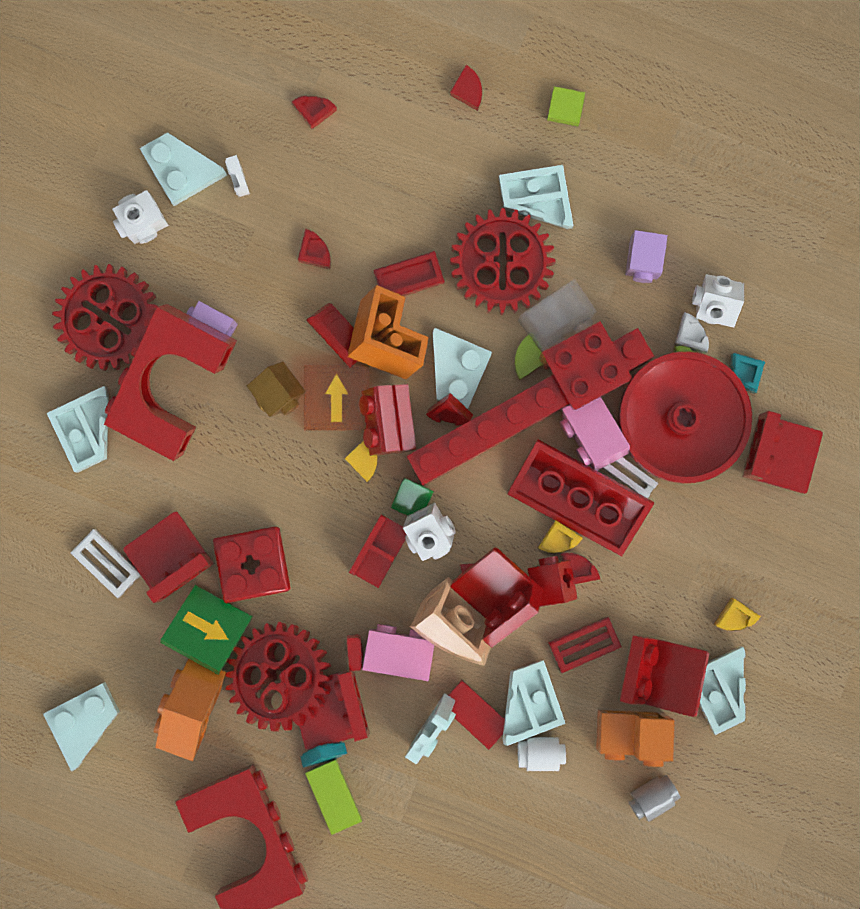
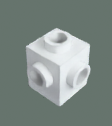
(139, 218)
(718, 300)
(429, 532)

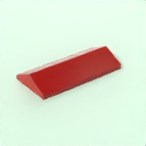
(580, 497)

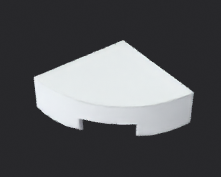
(235, 170)
(692, 334)

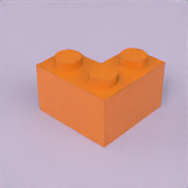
(380, 338)
(187, 709)
(636, 733)

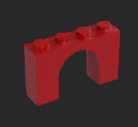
(134, 407)
(244, 796)

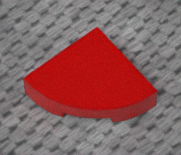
(468, 88)
(314, 109)
(314, 251)
(449, 410)
(582, 568)

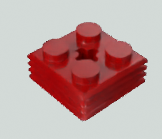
(233, 552)

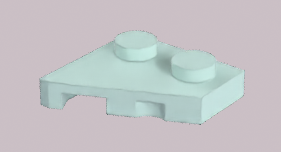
(180, 167)
(539, 194)
(457, 366)
(83, 429)
(724, 691)
(530, 704)
(81, 722)
(426, 738)

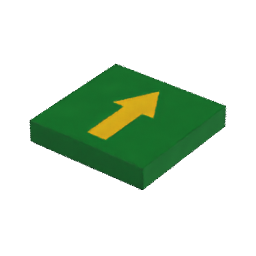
(206, 629)

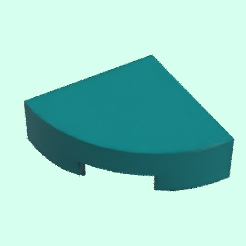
(748, 371)
(323, 754)

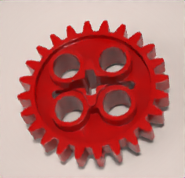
(473, 261)
(90, 341)
(295, 699)

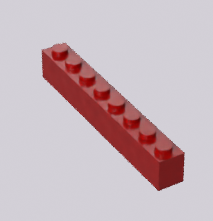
(509, 418)

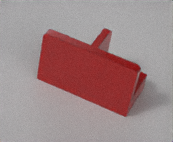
(379, 551)

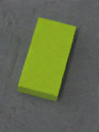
(333, 796)

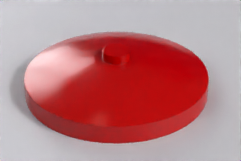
(685, 417)

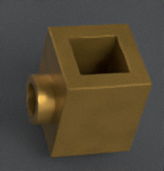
(276, 390)

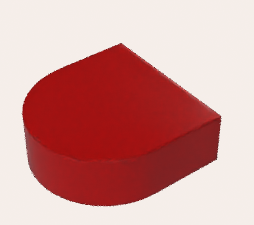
(355, 652)

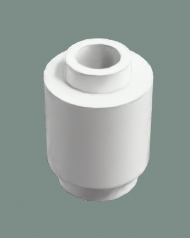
(541, 754)

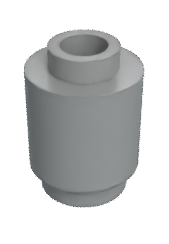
(654, 798)

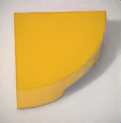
(362, 462)
(559, 539)
(736, 616)

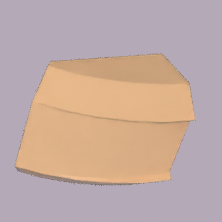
(452, 624)

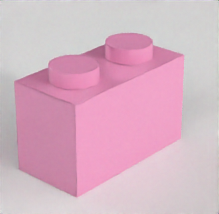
(595, 434)
(398, 653)

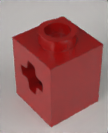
(555, 579)

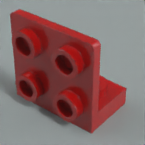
(586, 366)
(782, 453)
(167, 557)
(499, 594)
(664, 675)
(340, 716)

